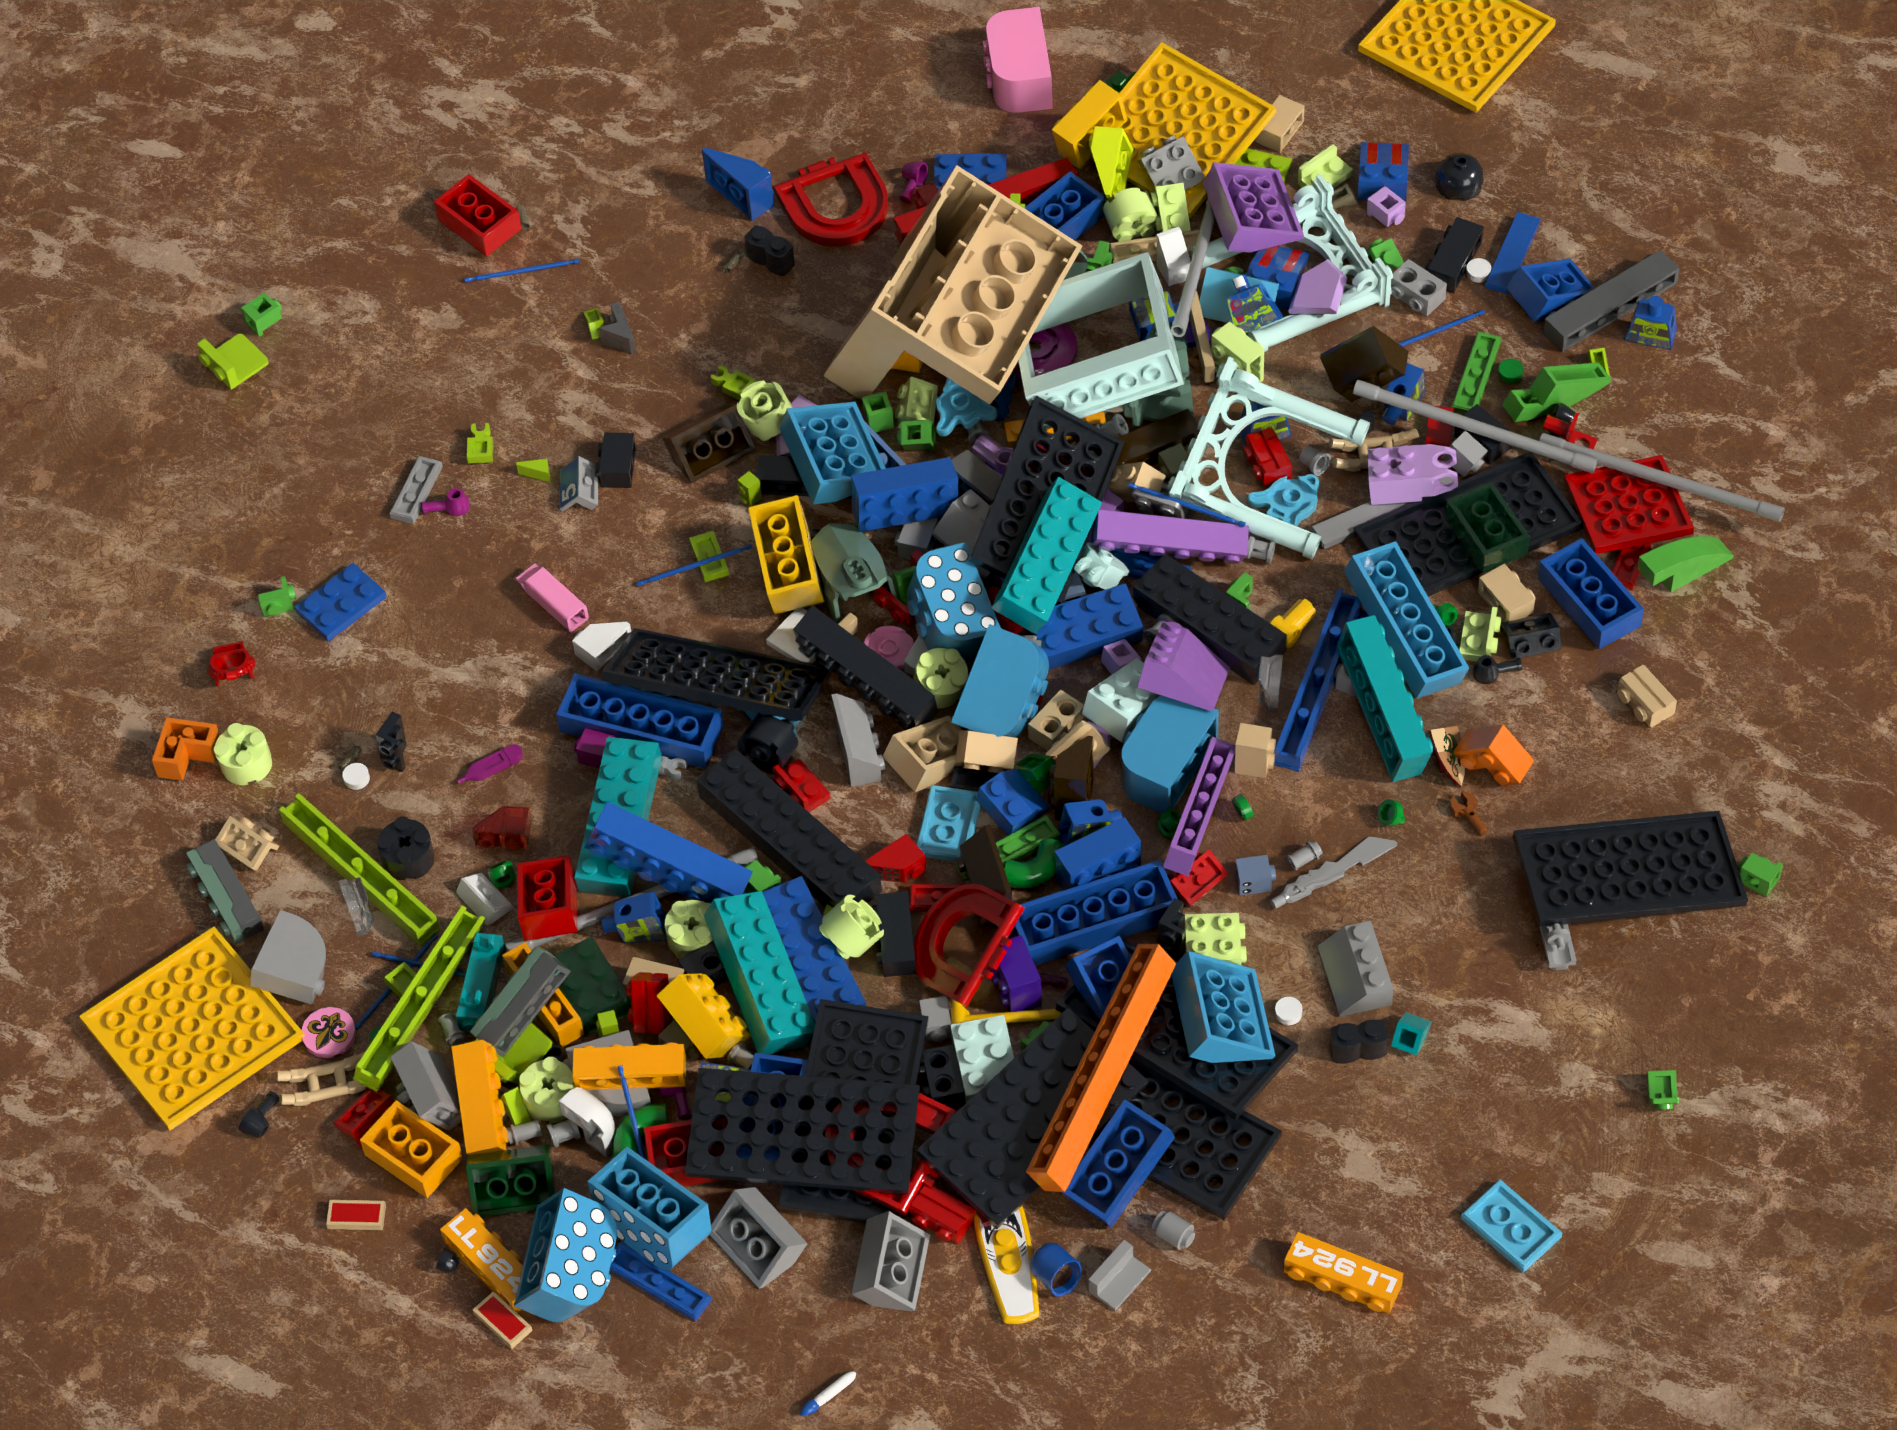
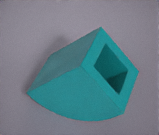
(1410, 1033)

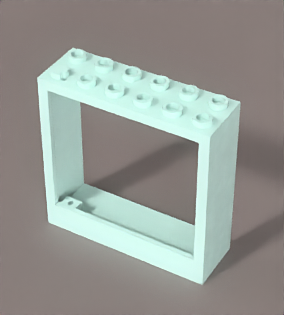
(1116, 375)

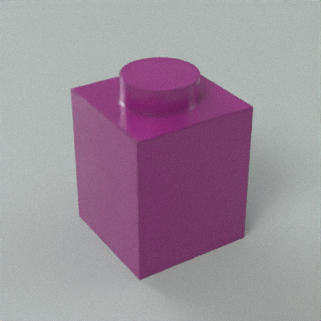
(591, 747)

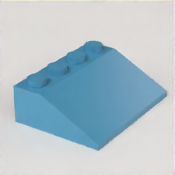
(829, 447)
(1221, 1010)

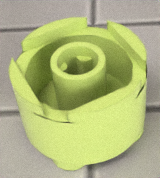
(1130, 214)
(763, 408)
(942, 674)
(243, 754)
(687, 927)
(851, 927)
(544, 1086)

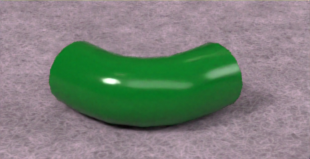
(1037, 870)
(645, 1116)

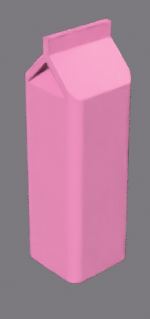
(553, 597)

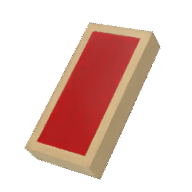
(356, 1214)
(502, 1320)

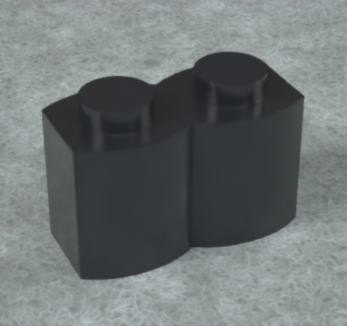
(769, 250)
(1363, 1041)

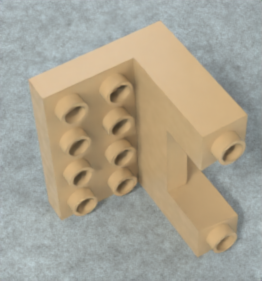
(961, 292)

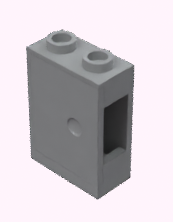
(427, 1085)

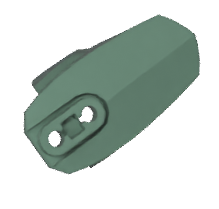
(1166, 402)
(848, 565)

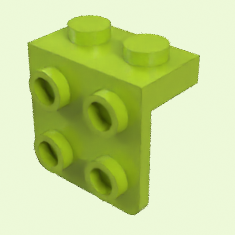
(233, 360)
(527, 1050)

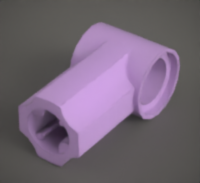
(992, 452)

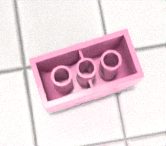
(1018, 61)

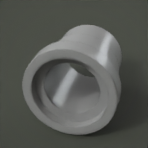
(1315, 460)

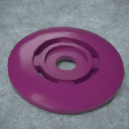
(1056, 350)

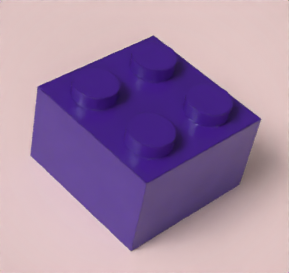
(1018, 978)

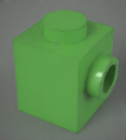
(878, 412)

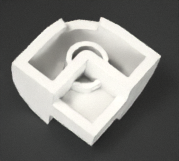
(591, 1116)

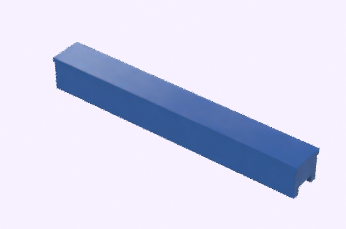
(1315, 684)

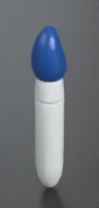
(812, 1405)

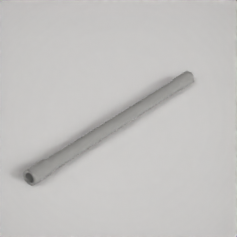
(1182, 316)
(1575, 459)
(1761, 508)
(595, 916)

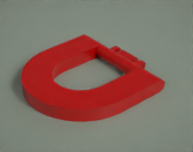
(836, 231)
(935, 926)
(930, 1118)

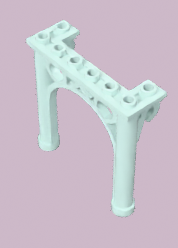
(1370, 282)
(1278, 404)

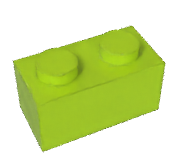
(749, 489)
(607, 1024)

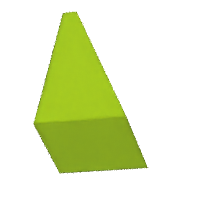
(594, 322)
(1598, 355)
(535, 469)
(515, 1107)

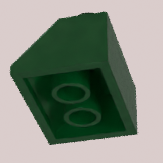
(510, 1180)

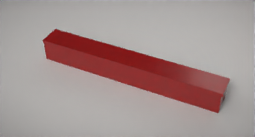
(1027, 184)

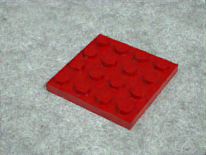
(1627, 509)

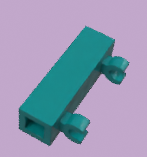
(480, 979)

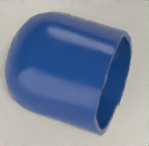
(1048, 1261)

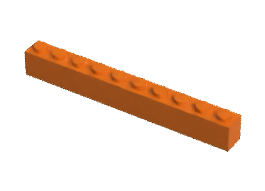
(1101, 1068)

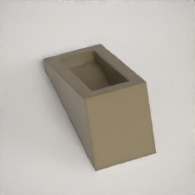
(1344, 197)

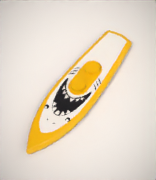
(1006, 1262)

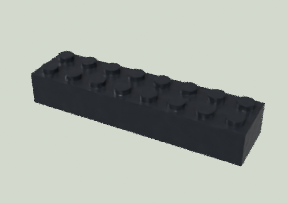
(786, 832)

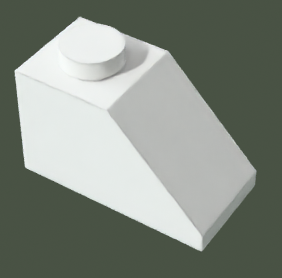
(1172, 256)
(600, 642)

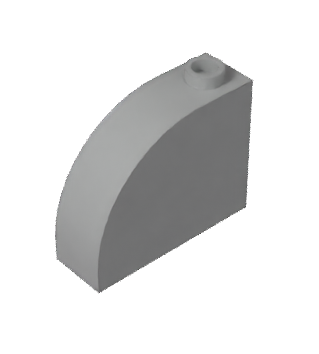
(291, 960)
(613, 1098)

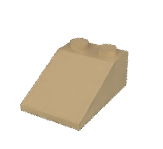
(924, 753)

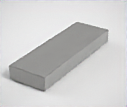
(416, 490)

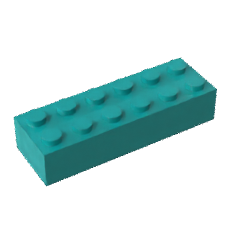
(1046, 555)
(1384, 698)
(628, 781)
(760, 973)

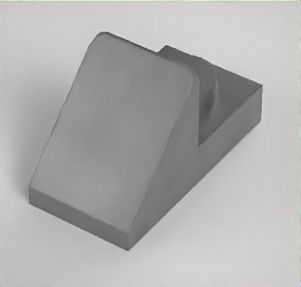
(618, 332)

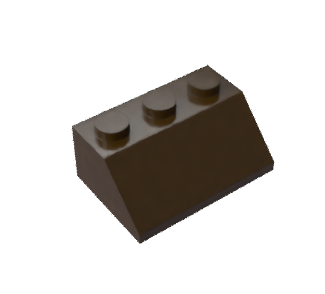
(1364, 357)
(709, 442)
(1072, 775)
(983, 864)

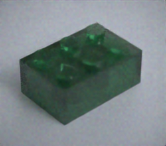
(1487, 527)
(592, 984)

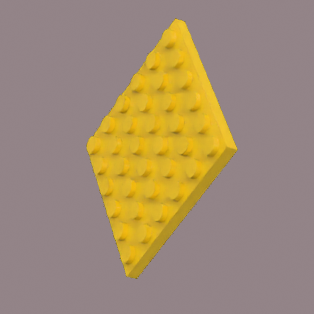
(1457, 44)
(1191, 101)
(191, 1028)

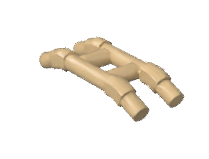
(1384, 441)
(312, 1075)

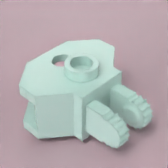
(1100, 567)

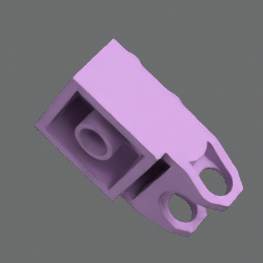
(1409, 473)

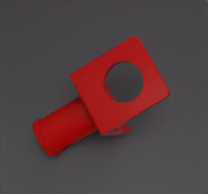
(1567, 430)

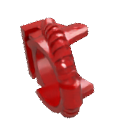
(227, 657)

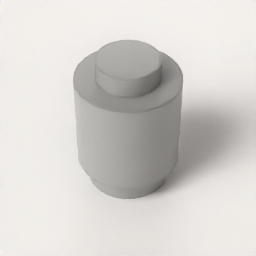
(1173, 1229)

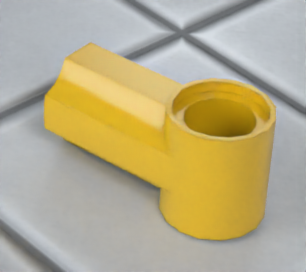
(1295, 620)

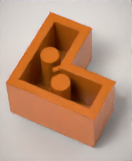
(183, 742)
(1497, 751)

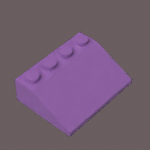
(1251, 207)
(1183, 668)

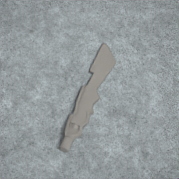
(1331, 871)

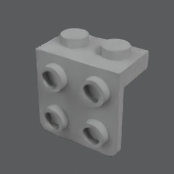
(1172, 164)
(1152, 505)

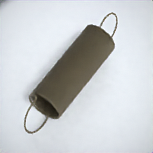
(523, 217)
(734, 260)
(350, 757)

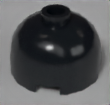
(1459, 176)

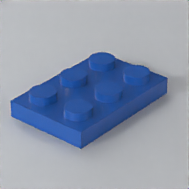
(985, 167)
(340, 602)

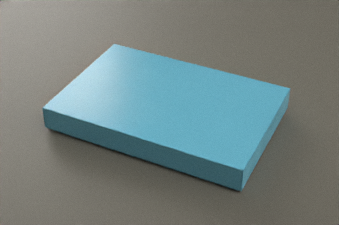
(1219, 286)
(947, 822)
(1511, 1225)

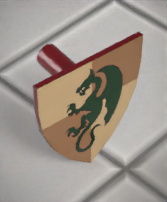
(1444, 744)

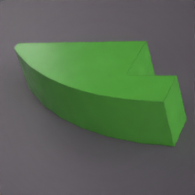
(1554, 385)
(1683, 561)

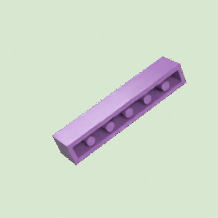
(1170, 536)
(1199, 806)

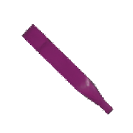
(493, 763)

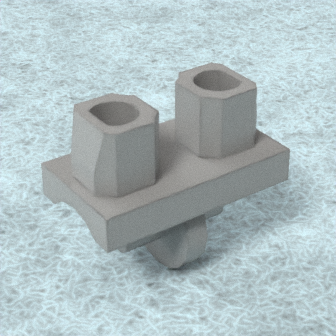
(1558, 946)

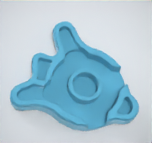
(960, 407)
(1288, 499)

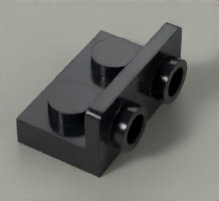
(1532, 635)
(392, 742)
(1170, 932)

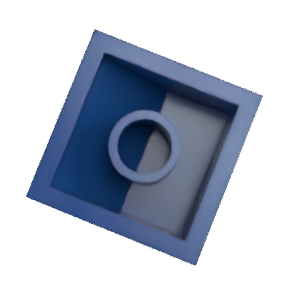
(1011, 801)

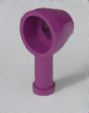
(915, 174)
(455, 503)
(680, 1099)

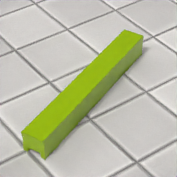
(353, 862)
(418, 999)

